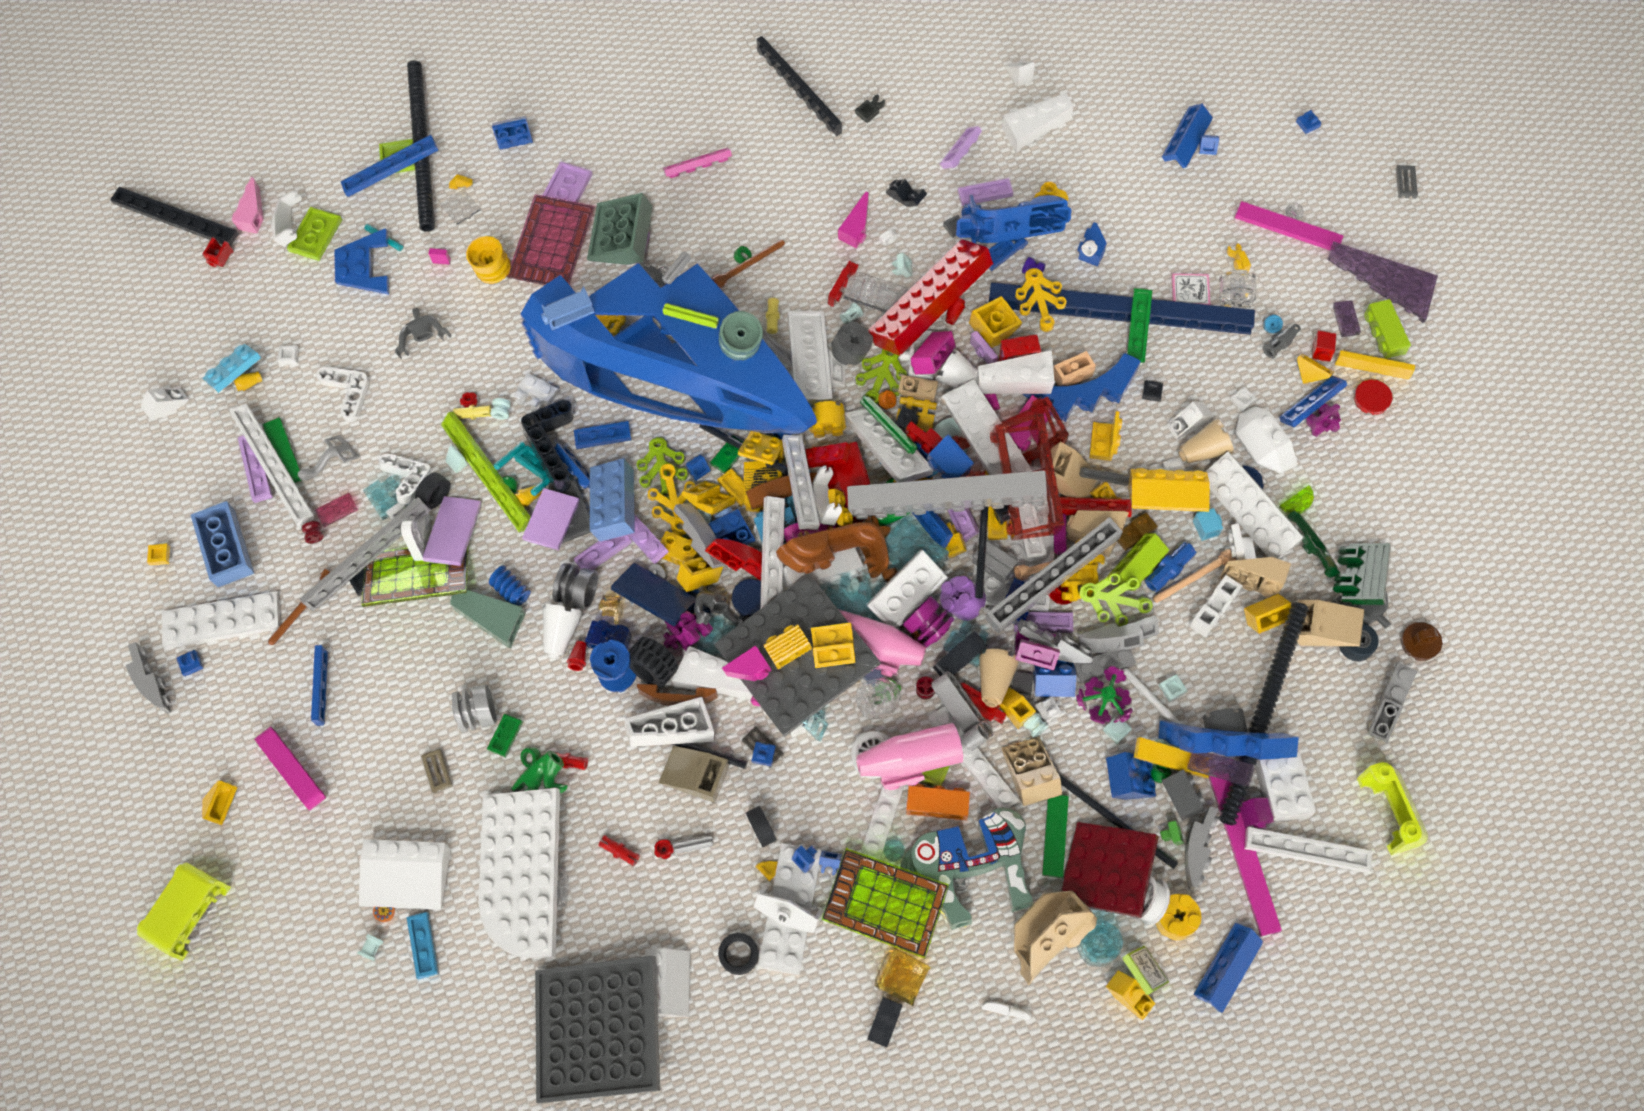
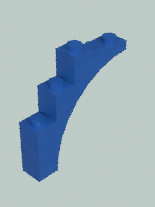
(1087, 395)
(1229, 743)

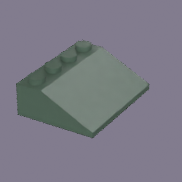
(620, 230)

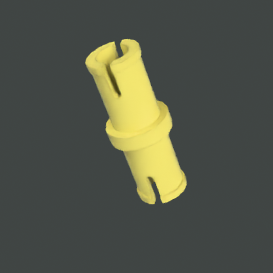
(772, 316)
(473, 412)

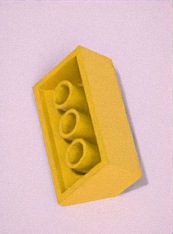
(1169, 490)

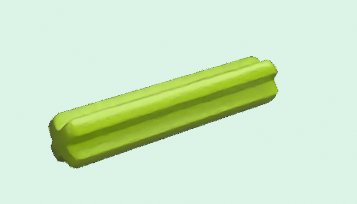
(690, 315)

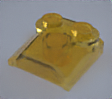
(901, 976)

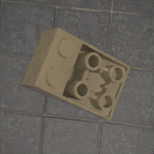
(695, 773)

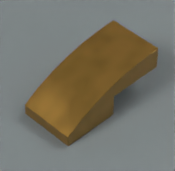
(1135, 531)

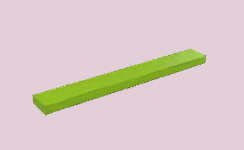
(486, 471)

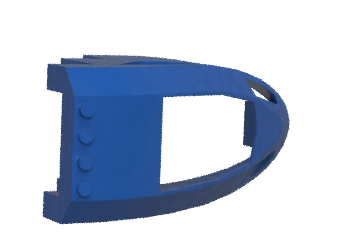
(732, 393)

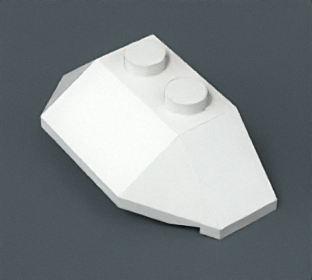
(1265, 440)

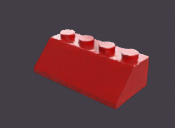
(849, 474)

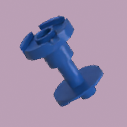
(612, 666)

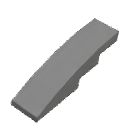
(699, 531)

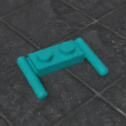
(526, 457)

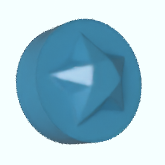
(1272, 324)

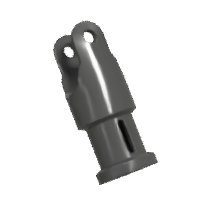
(1281, 341)

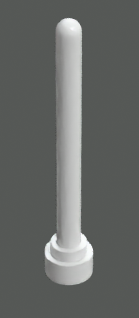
(1150, 696)

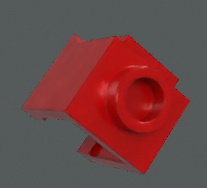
(217, 254)

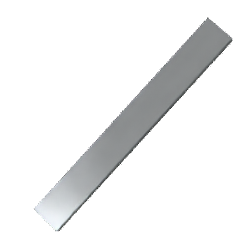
(363, 555)

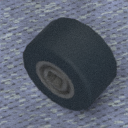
(1367, 647)

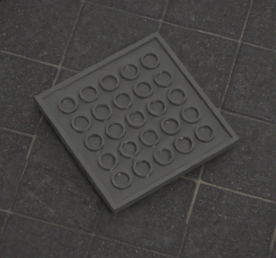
(798, 688)
(597, 1030)

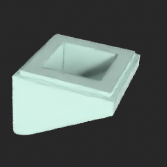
(455, 459)

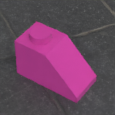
(748, 666)

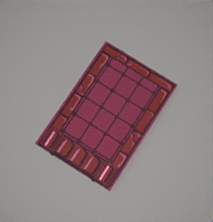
(550, 240)

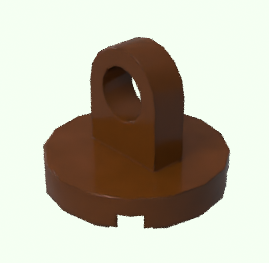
(1421, 641)

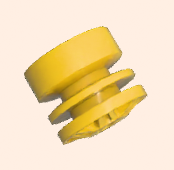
(488, 259)

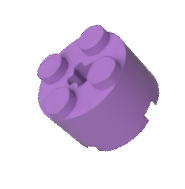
(960, 599)

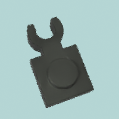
(868, 109)

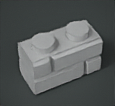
(997, 562)

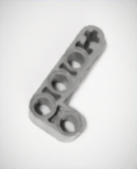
(963, 710)

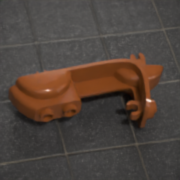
(817, 549)

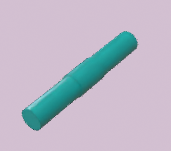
(391, 242)

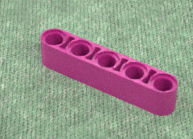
(290, 768)

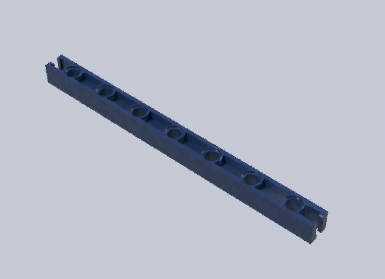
(1119, 309)

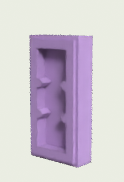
(982, 348)

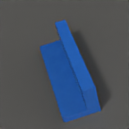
(1188, 135)
(1229, 967)

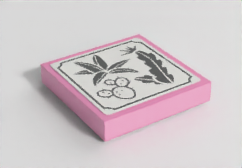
(1191, 288)

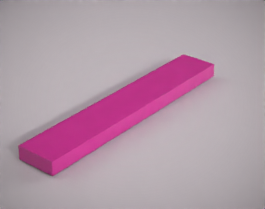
(1287, 226)

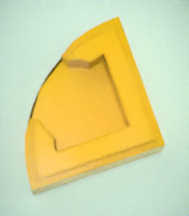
(460, 181)
(768, 869)

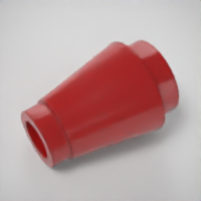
(955, 311)
(577, 657)

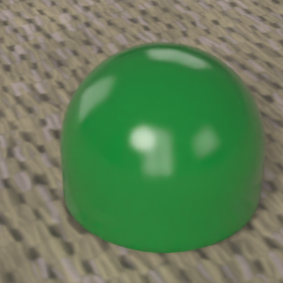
(737, 254)
(511, 483)
(536, 754)
(1158, 775)

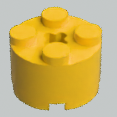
(829, 419)
(1188, 910)

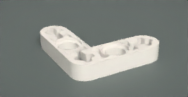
(352, 388)
(392, 464)
(416, 536)

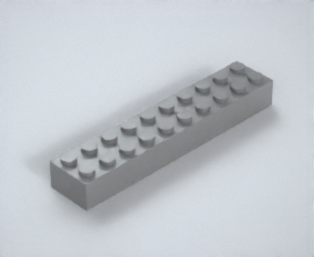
(947, 494)

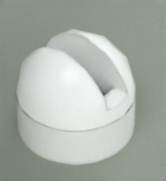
(1085, 248)

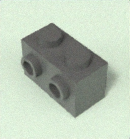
(1183, 794)

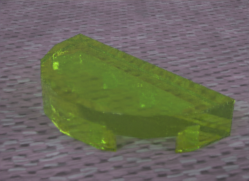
(1299, 502)

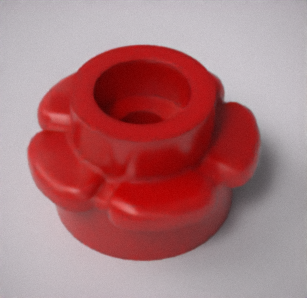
(473, 399)
(665, 843)

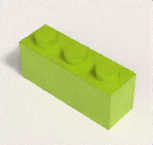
(1387, 329)
(1141, 559)

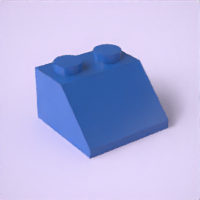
(949, 459)

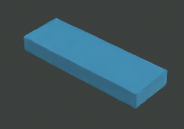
(422, 945)

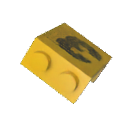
(756, 474)

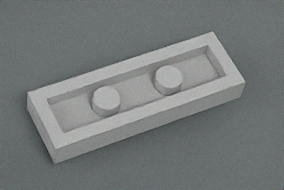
(1119, 659)

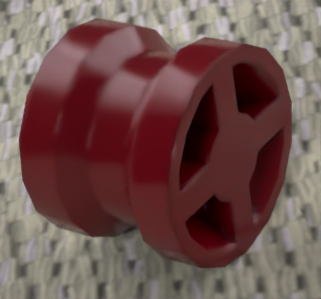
(312, 532)
(925, 683)

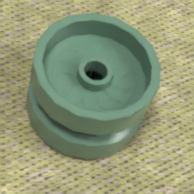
(744, 325)

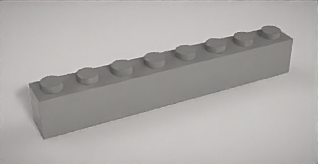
(1053, 575)

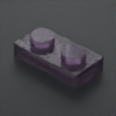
(1346, 318)

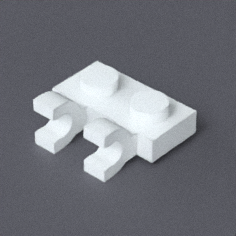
(538, 389)

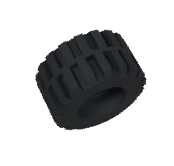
(652, 662)

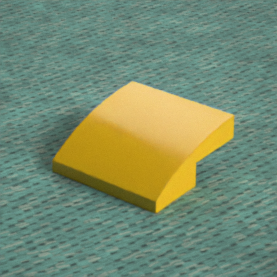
(708, 497)
(833, 645)

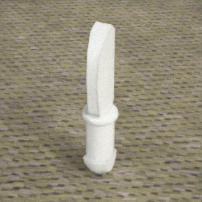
(1007, 1010)

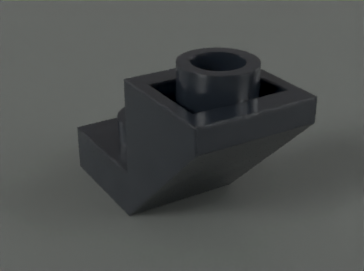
(903, 193)

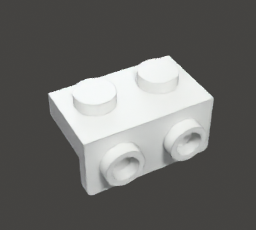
(1242, 547)

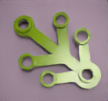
(881, 372)
(658, 452)
(1113, 597)

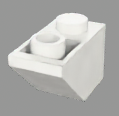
(163, 401)
(1189, 419)

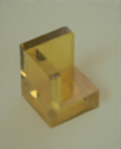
(611, 607)

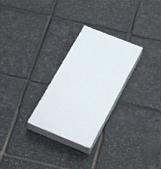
(907, 590)

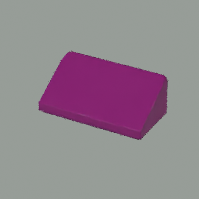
(1060, 539)

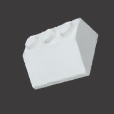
(672, 981)

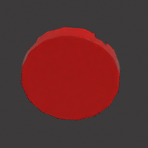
(1373, 397)

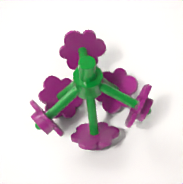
(1118, 697)

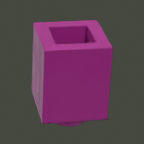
(1256, 813)

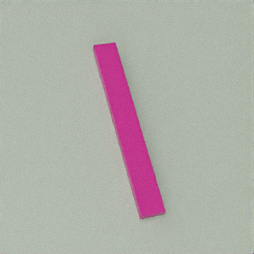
(1248, 867)

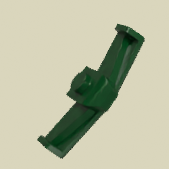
(1314, 545)

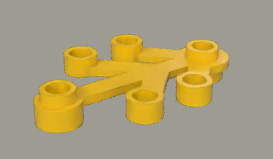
(1040, 296)
(671, 502)

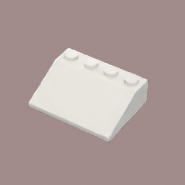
(403, 874)

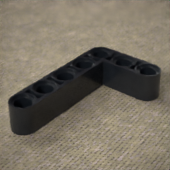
(535, 427)

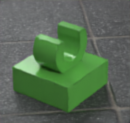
(1173, 834)

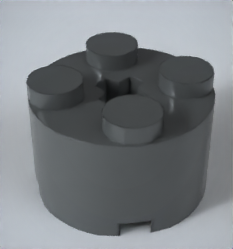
(851, 344)
(1226, 720)

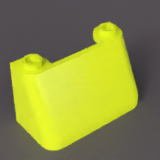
(1387, 779)
(180, 909)

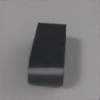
(961, 654)

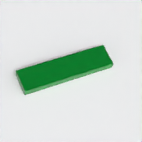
(1139, 323)
(279, 440)
(1055, 836)

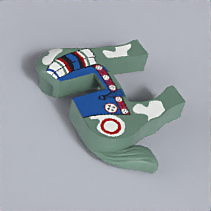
(945, 858)

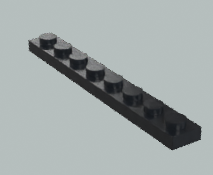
(802, 89)
(173, 216)

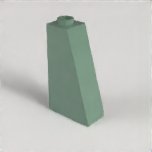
(491, 615)

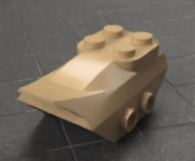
(1048, 928)

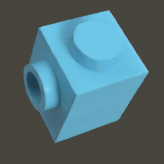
(1208, 524)

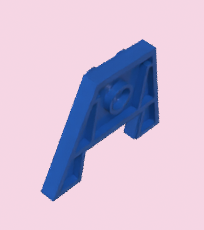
(354, 264)

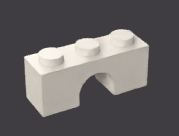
(1216, 606)

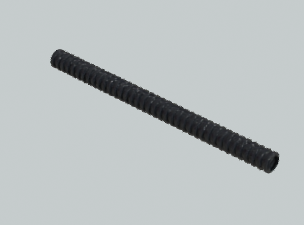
(419, 131)
(1267, 702)

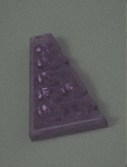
(1390, 279)

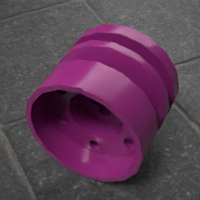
(928, 622)

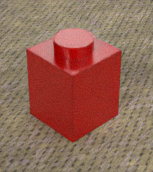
(1324, 346)

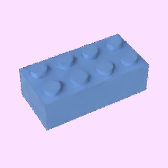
(612, 500)
(222, 544)

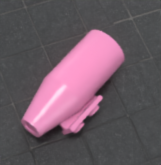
(887, 644)
(908, 755)

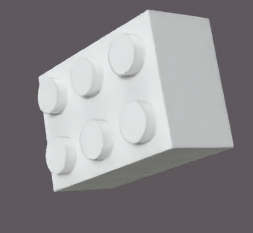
(1286, 788)

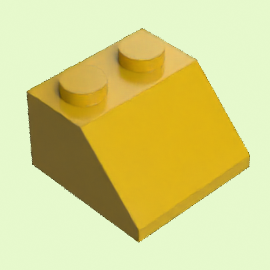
(995, 321)

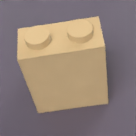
(1086, 521)

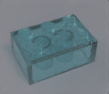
(908, 540)

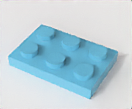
(231, 367)

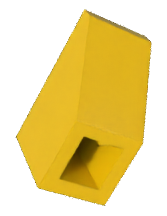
(1016, 708)
(1130, 994)

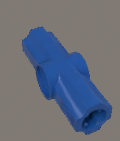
(1170, 567)

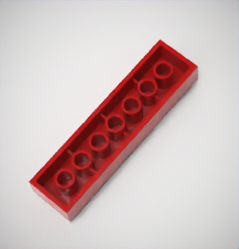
(930, 297)

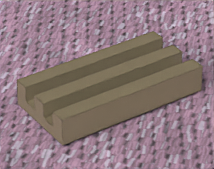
(441, 786)

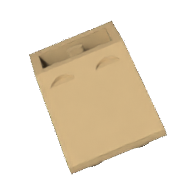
(1067, 467)
(1258, 574)
(1331, 624)
(1032, 771)

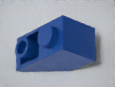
(1095, 234)

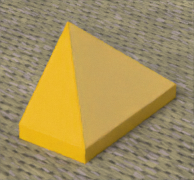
(1312, 370)
(217, 802)

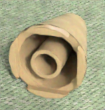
(1206, 444)
(996, 675)

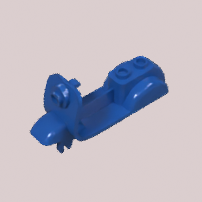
(1031, 218)

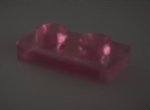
(336, 509)

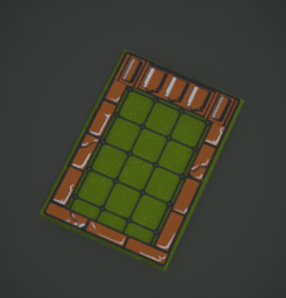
(398, 578)
(885, 902)

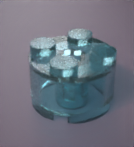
(1103, 956)

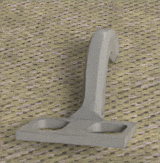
(307, 474)

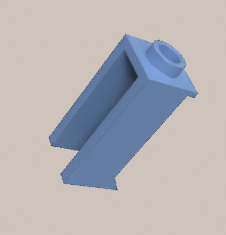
(567, 310)

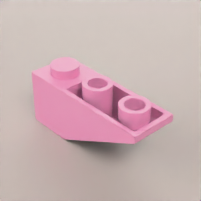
(249, 211)

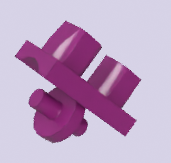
(1328, 420)
(690, 628)
(671, 641)

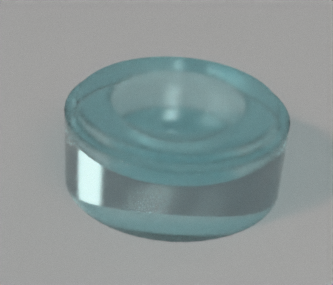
(894, 850)

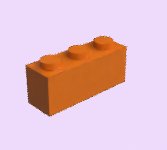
(938, 802)

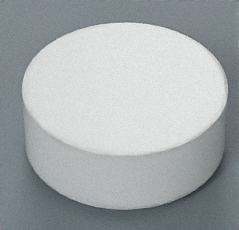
(888, 237)

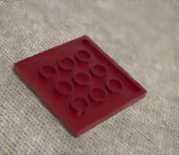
(1110, 868)

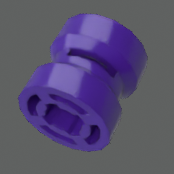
(1031, 263)

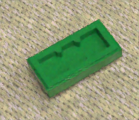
(725, 457)
(504, 735)

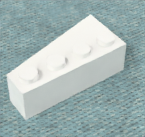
(1036, 120)
(1018, 375)
(846, 565)
(706, 671)
(671, 725)

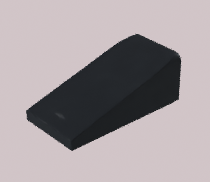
(885, 1022)

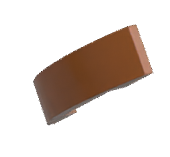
(775, 488)
(652, 693)

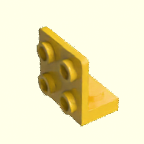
(1105, 439)
(762, 448)

